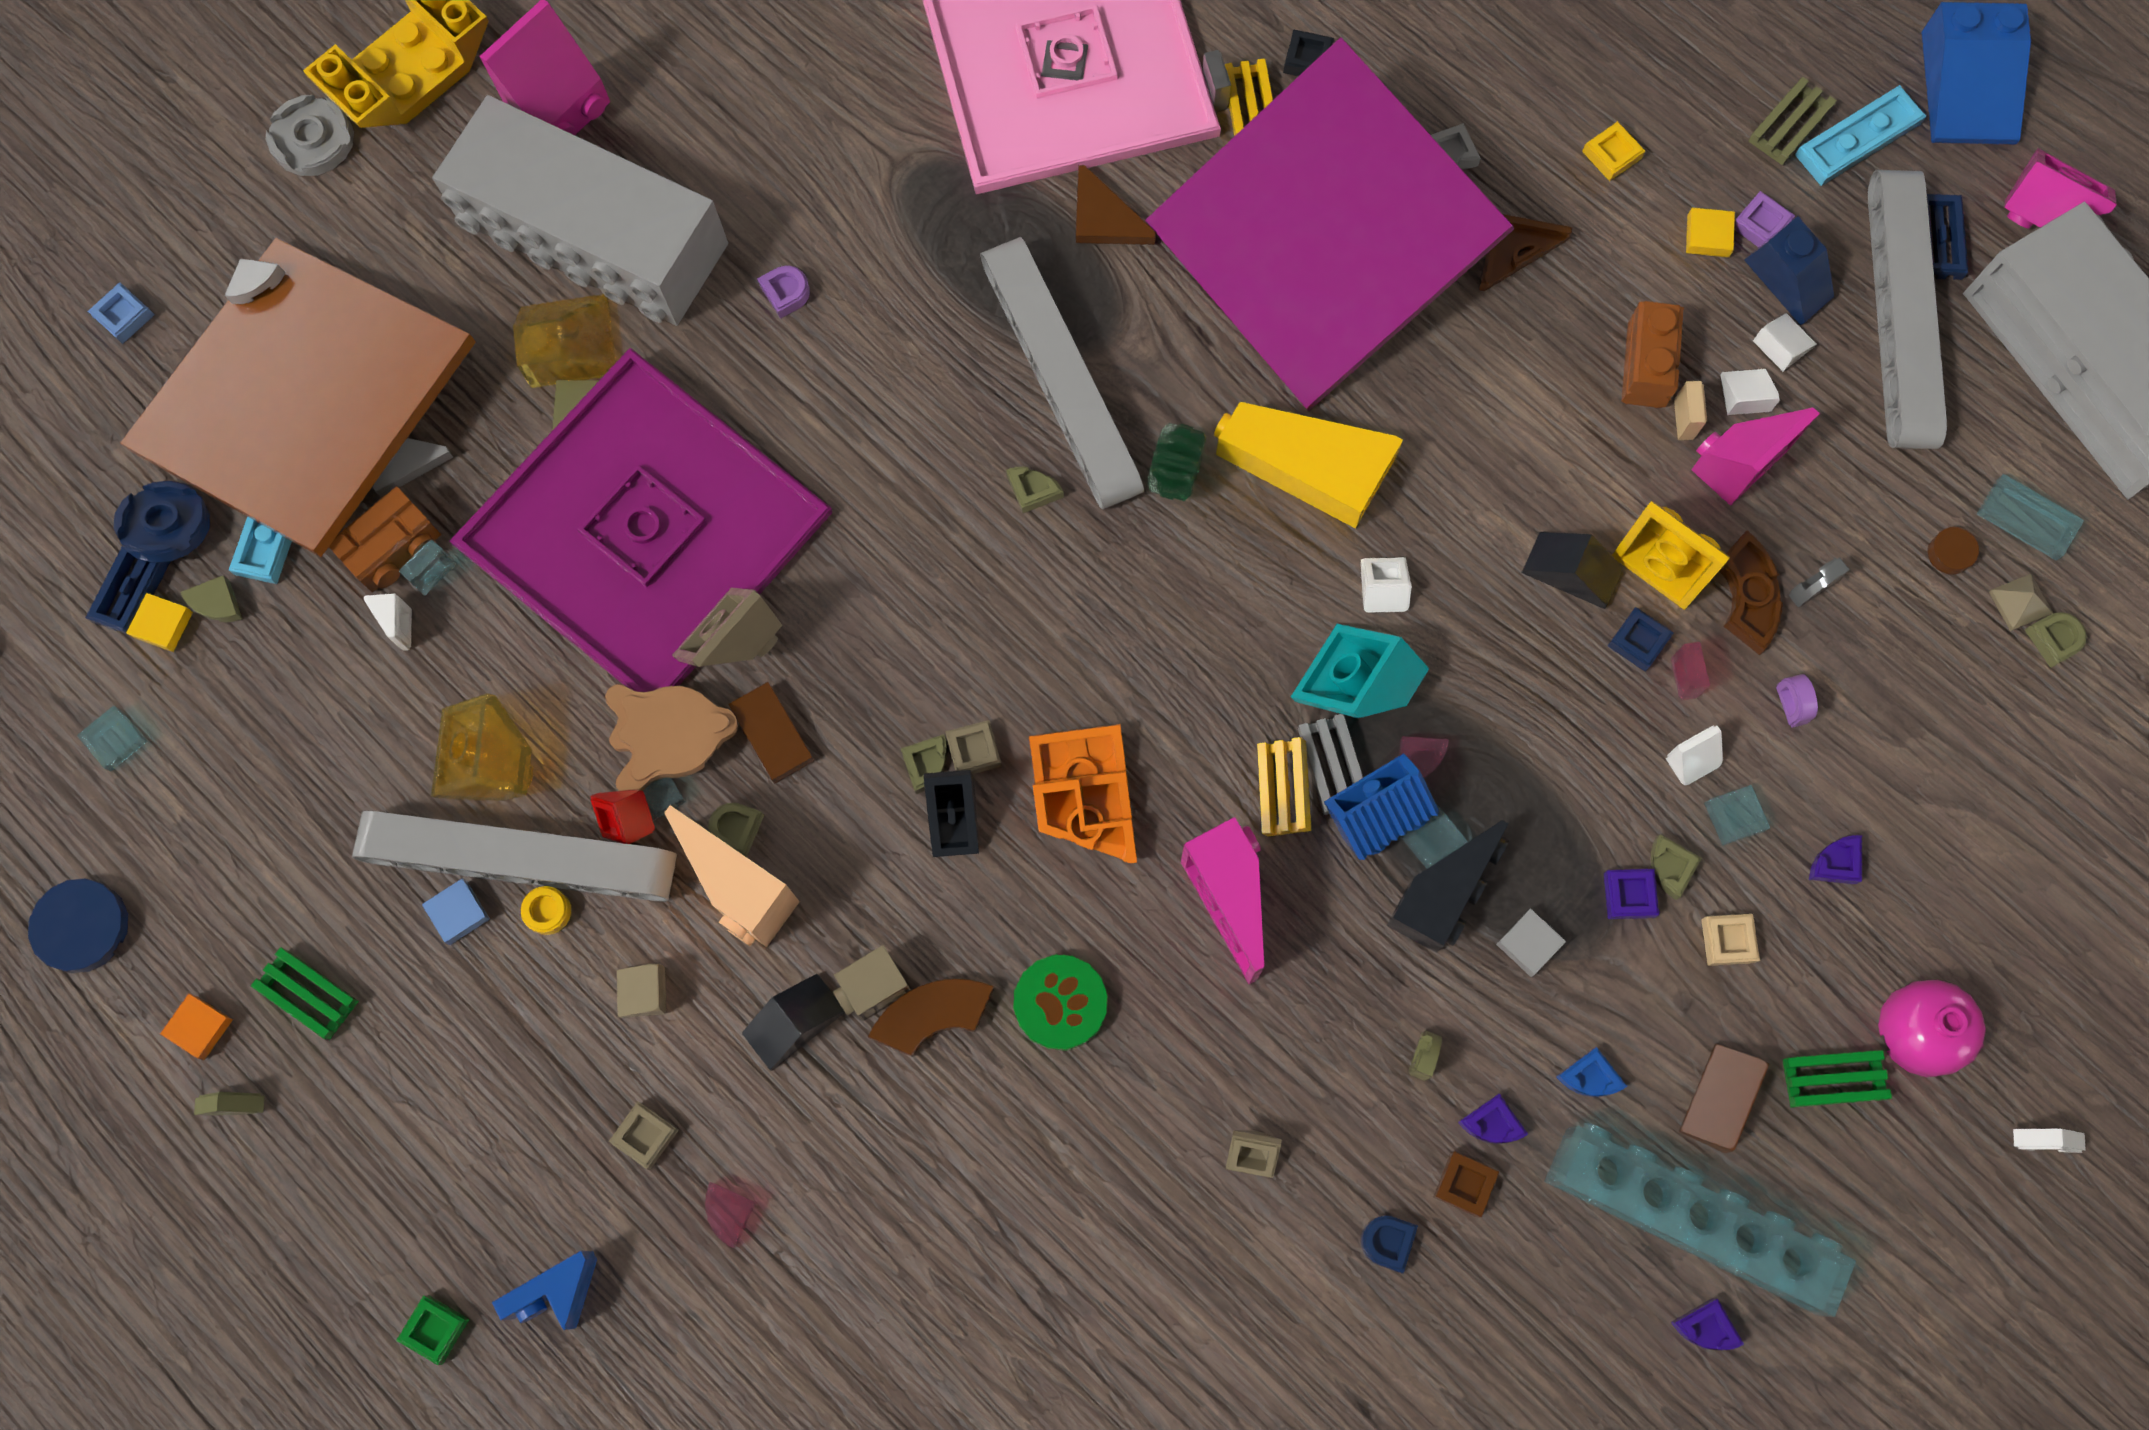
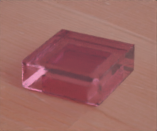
(1690, 671)

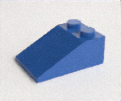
(1976, 71)

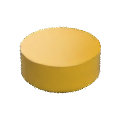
(545, 910)

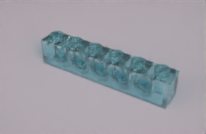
(1822, 1269)

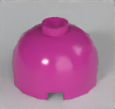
(1932, 1028)

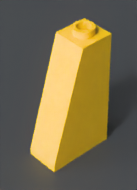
(1309, 457)

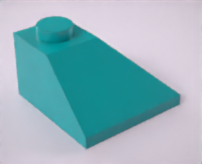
(1361, 673)

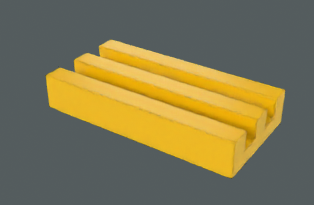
(1246, 72)
(1267, 787)

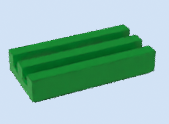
(275, 972)
(1876, 1075)

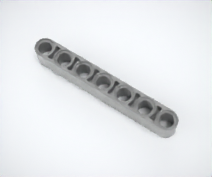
(1906, 310)
(1062, 373)
(515, 856)

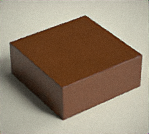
(1466, 1184)

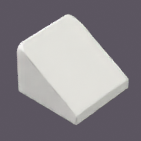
(1784, 341)
(1749, 391)
(1385, 584)
(393, 617)
(1697, 755)

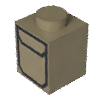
(870, 984)

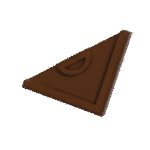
(1105, 217)
(1520, 248)

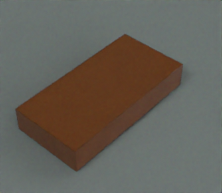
(771, 732)

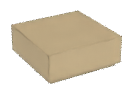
(1690, 410)
(1730, 939)

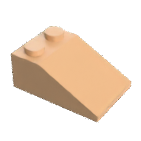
(744, 893)

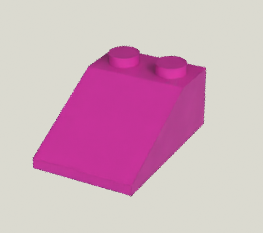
(545, 71)
(1228, 882)

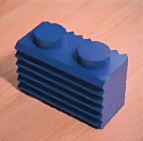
(1382, 807)

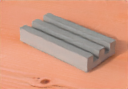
(1322, 727)

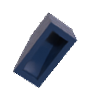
(1795, 269)

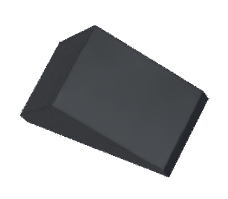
(1574, 565)
(951, 813)
(792, 1020)

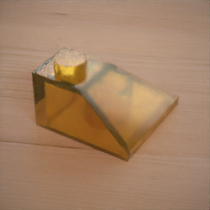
(564, 340)
(480, 753)

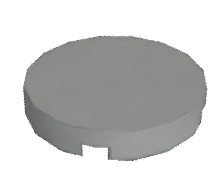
(309, 135)

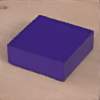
(1631, 894)

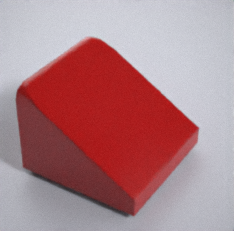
(623, 815)

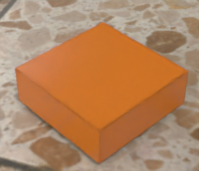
(196, 1026)

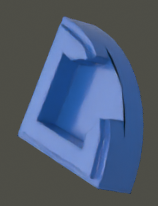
(1592, 1076)

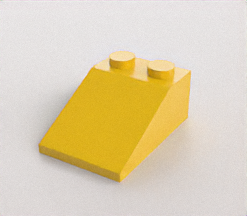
(1670, 554)

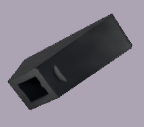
(1438, 895)

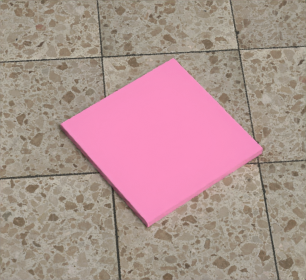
(1016, 127)

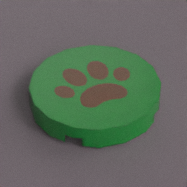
(1060, 1002)

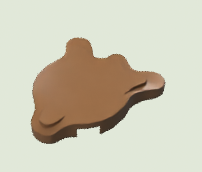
(666, 732)

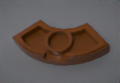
(1754, 592)
(929, 1010)

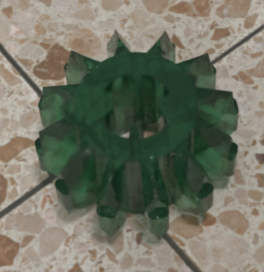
(1176, 461)

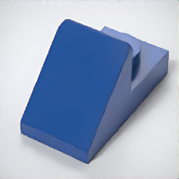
(561, 1285)

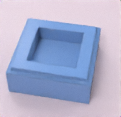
(121, 313)
(455, 911)

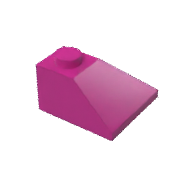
(2053, 188)
(1748, 451)

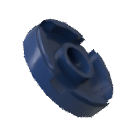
(162, 521)
(77, 925)

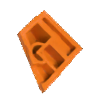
(1084, 789)

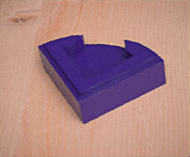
(1839, 862)
(1493, 1122)
(1708, 1327)

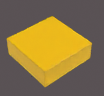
(1613, 151)
(1710, 232)
(159, 622)

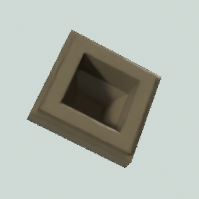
(2020, 602)
(1253, 1153)

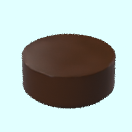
(1953, 550)

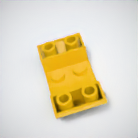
(405, 65)

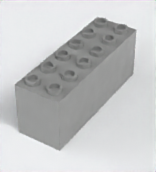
(581, 210)
(2079, 327)

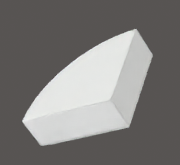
(2049, 1139)

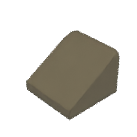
(641, 991)

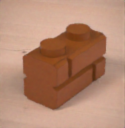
(1652, 354)
(383, 540)

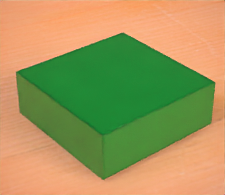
(432, 1330)

